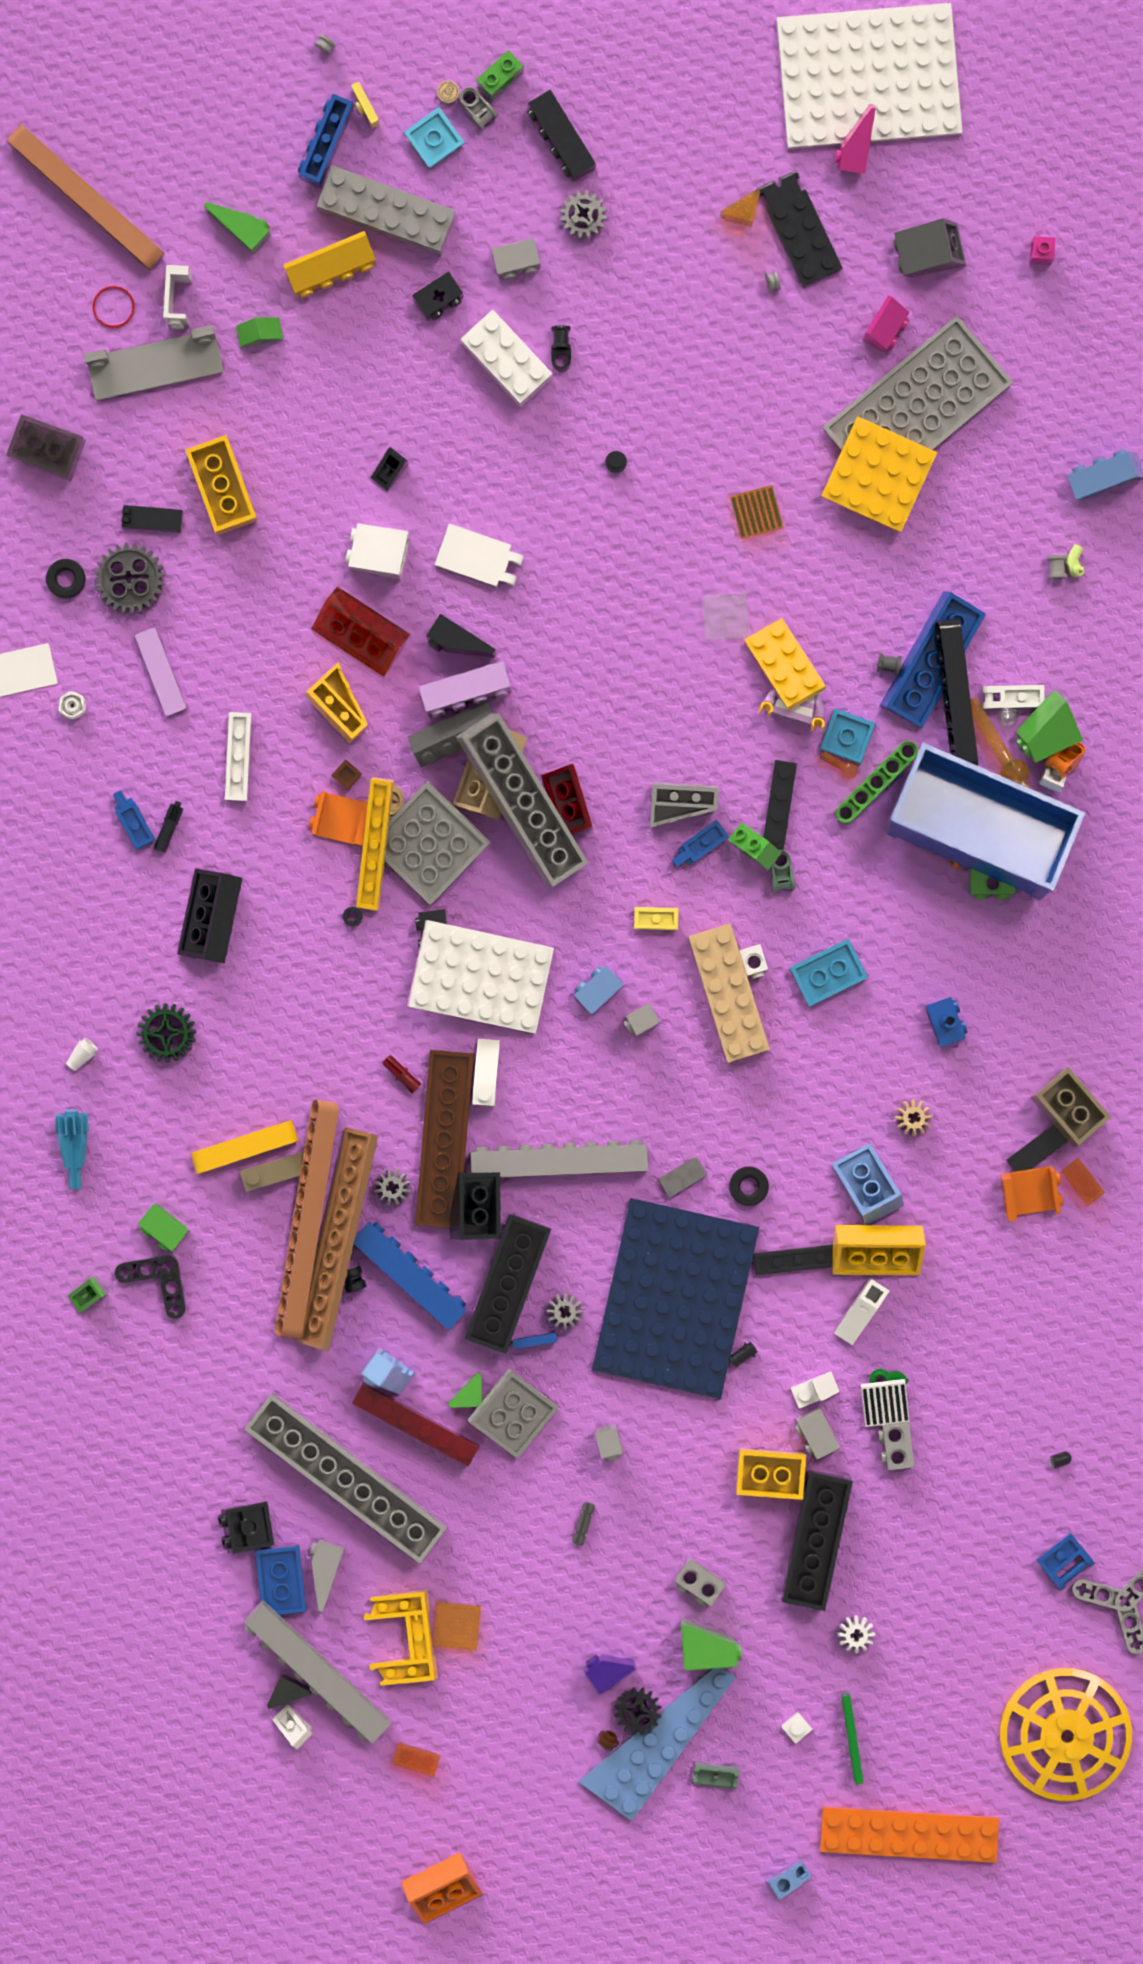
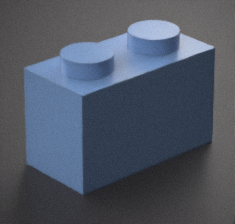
(598, 989)

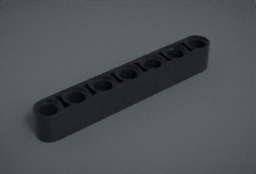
(955, 690)

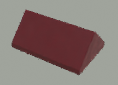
(567, 797)

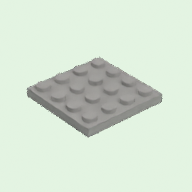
(431, 843)

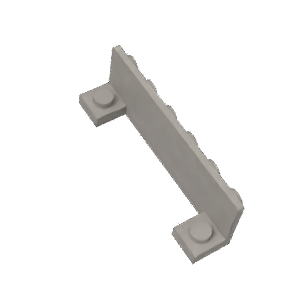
(154, 364)

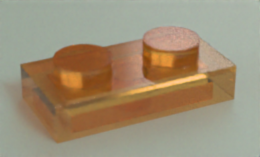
(1082, 1181)
(416, 1759)

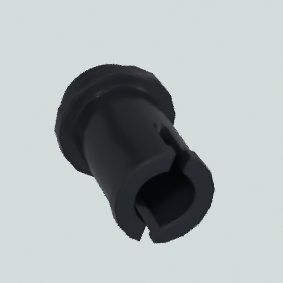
(743, 1354)

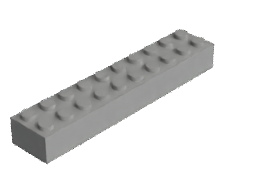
(346, 1477)

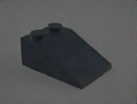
(455, 639)
(476, 1206)

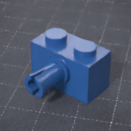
(946, 1022)

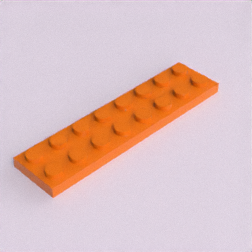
(909, 1834)

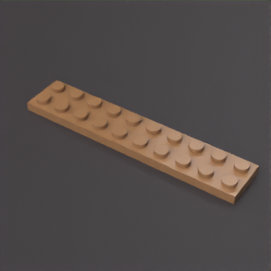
(338, 1237)

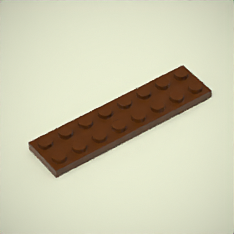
(443, 1135)

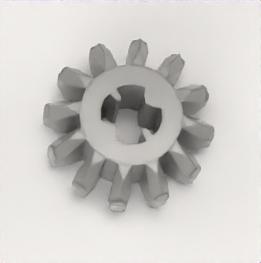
(388, 1193)
(557, 1313)

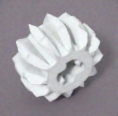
(850, 1628)

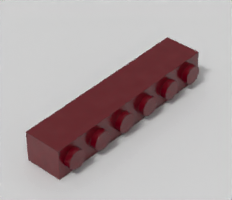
(415, 1424)

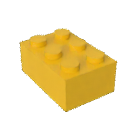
(770, 1473)

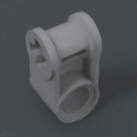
(480, 110)

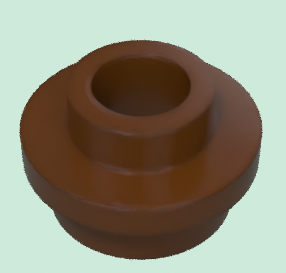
(608, 1740)

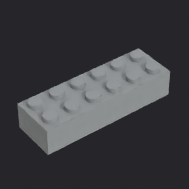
(386, 210)

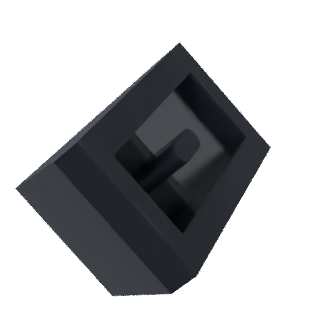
(389, 468)

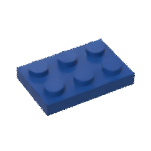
(281, 1579)

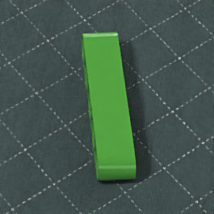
(884, 775)

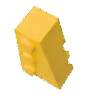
(336, 702)

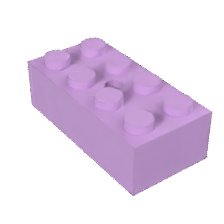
(464, 689)

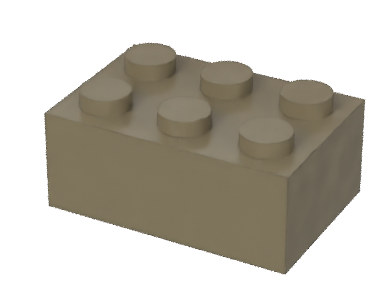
(1070, 1107)

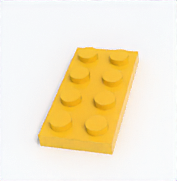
(785, 664)

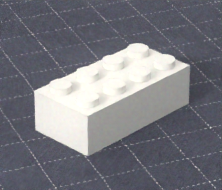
(506, 358)

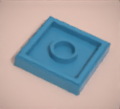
(847, 736)

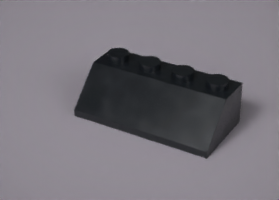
(209, 915)

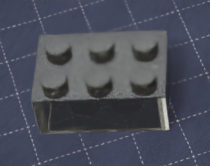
(46, 447)

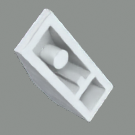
(486, 1072)

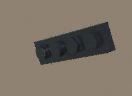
(779, 803)

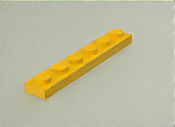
(374, 843)

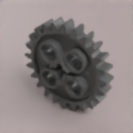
(130, 598)

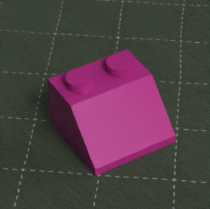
(886, 325)

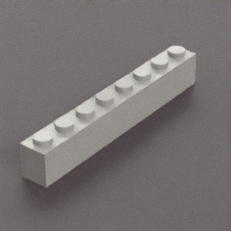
(561, 1160)
(317, 1672)

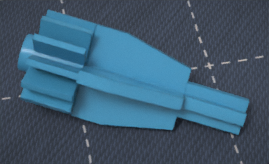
(72, 1143)

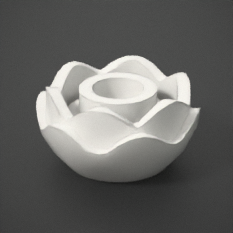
(72, 698)

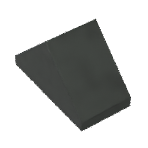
(287, 1691)

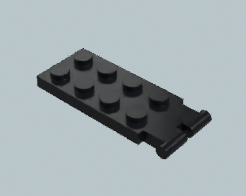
(800, 230)

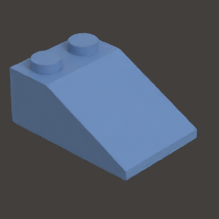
(868, 1184)

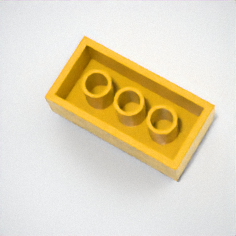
(221, 485)

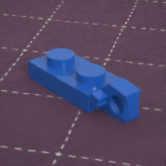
(133, 821)
(701, 844)

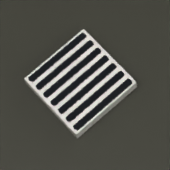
(885, 1403)

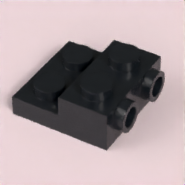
(246, 1527)

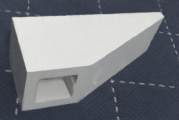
(861, 1311)

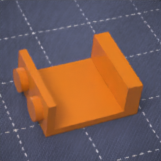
(339, 818)
(1031, 1191)

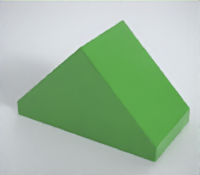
(259, 331)
(87, 1294)
(470, 1394)

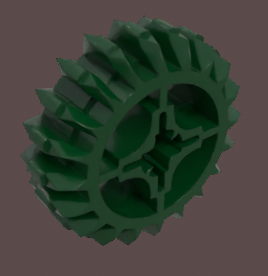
(167, 1043)

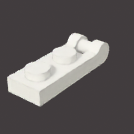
(1013, 696)

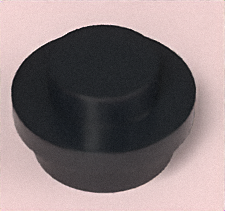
(615, 461)

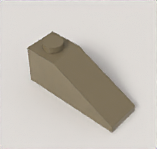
(272, 1172)

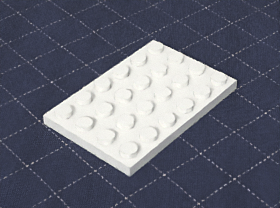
(480, 976)

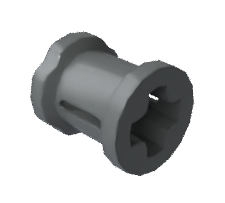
(889, 664)

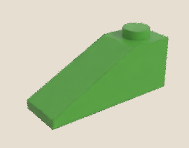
(242, 226)

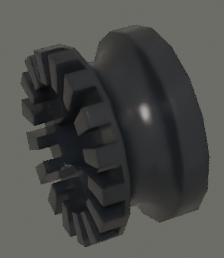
(359, 918)

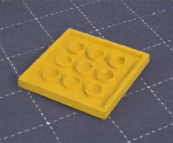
(879, 474)

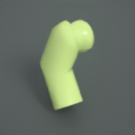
(1072, 561)

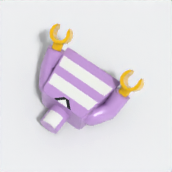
(808, 713)

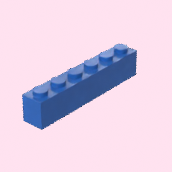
(409, 1275)

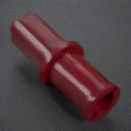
(401, 1073)

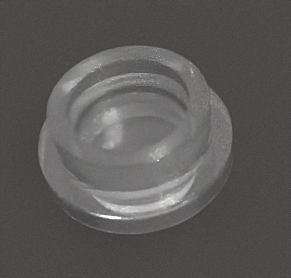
(1007, 717)

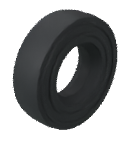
(79, 578)
(758, 1196)

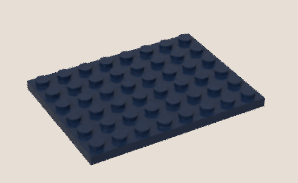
(675, 1298)

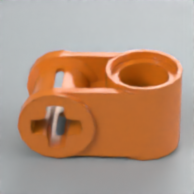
(1067, 759)

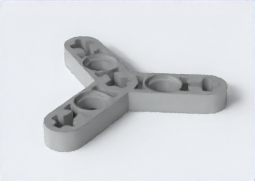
(1113, 1602)

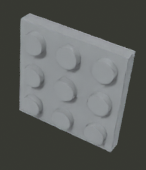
(513, 1413)

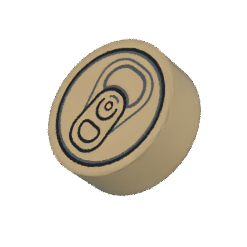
(448, 92)

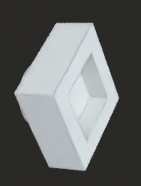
(796, 1727)

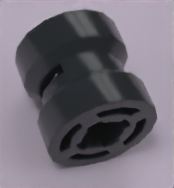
(359, 1283)

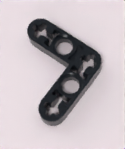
(165, 1277)

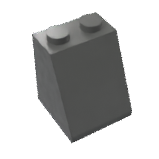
(929, 248)

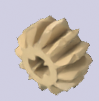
(912, 1110)

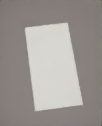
(26, 669)

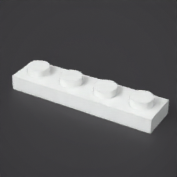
(238, 756)

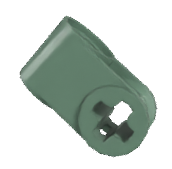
(782, 873)

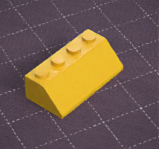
(330, 265)
(878, 1250)

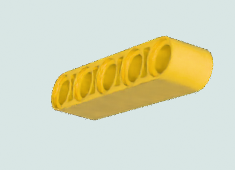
(244, 1147)

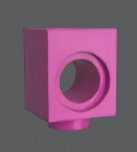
(1042, 250)

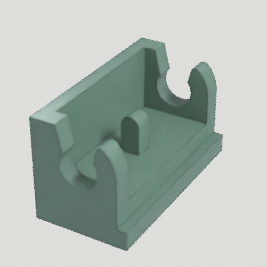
(715, 1775)

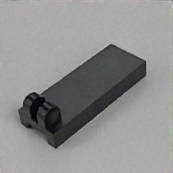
(152, 518)

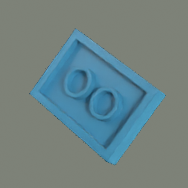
(828, 972)

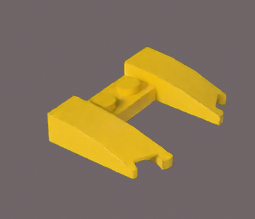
(422, 1662)

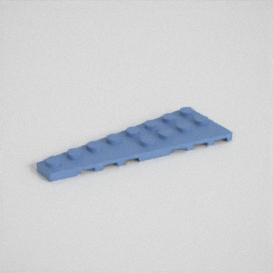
(642, 1761)

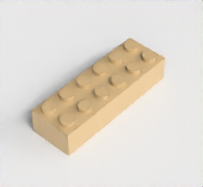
(728, 993)

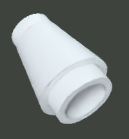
(81, 1054)

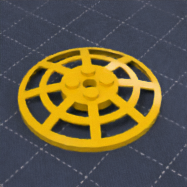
(1060, 1721)

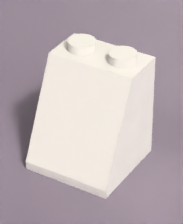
(378, 550)

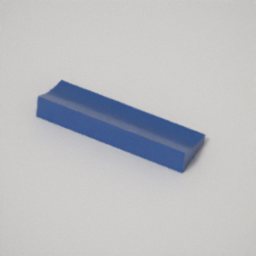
(919, 682)

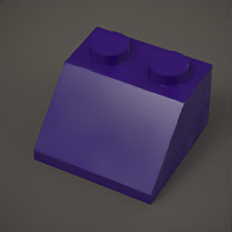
(607, 1671)

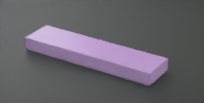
(160, 672)

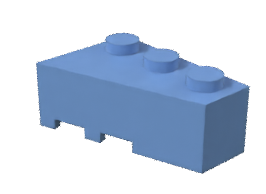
(1105, 474)

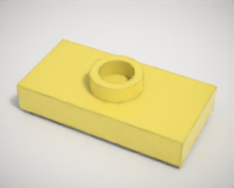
(364, 106)
(656, 918)

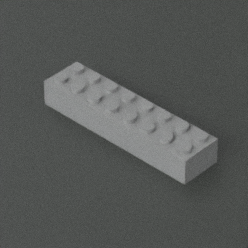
(522, 799)

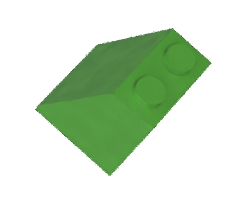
(1048, 729)
(707, 1648)

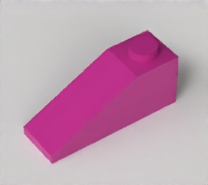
(855, 147)

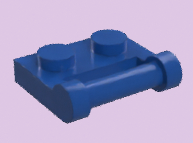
(1060, 1555)

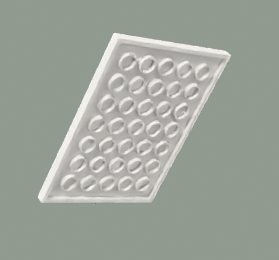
(865, 57)

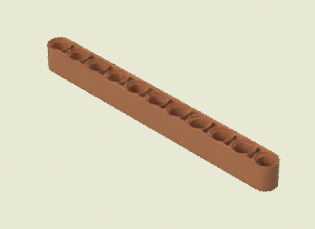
(306, 1219)

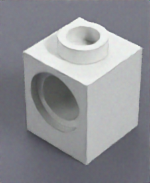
(754, 951)

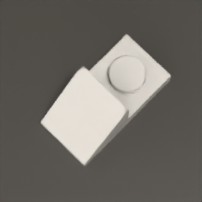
(1051, 779)
(815, 1389)
(292, 1726)

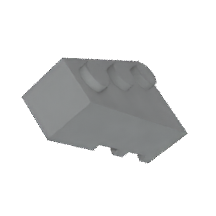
(681, 800)

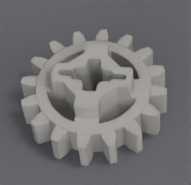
(591, 208)

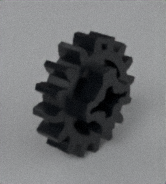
(640, 1700)

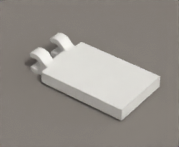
(477, 556)

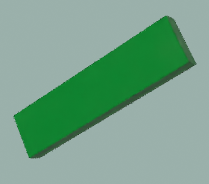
(852, 1738)

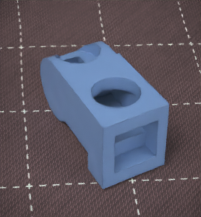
(789, 1879)

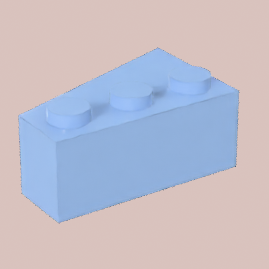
(387, 1372)

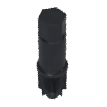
(168, 827)

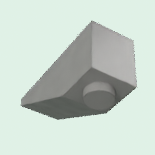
(325, 1565)

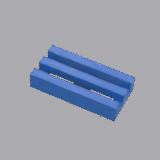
(534, 1340)

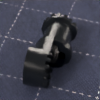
(561, 346)

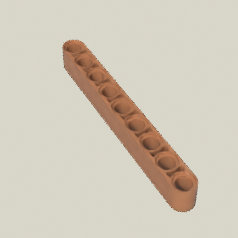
(85, 197)

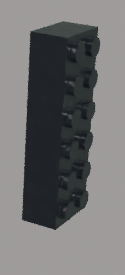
(508, 1283)
(816, 1540)

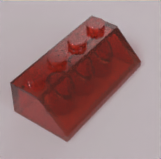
(360, 631)

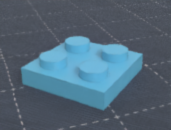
(434, 138)

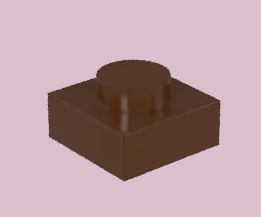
(346, 774)

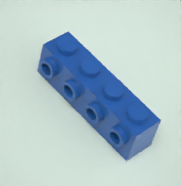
(326, 141)

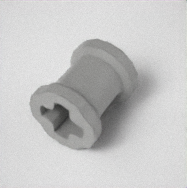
(1057, 566)

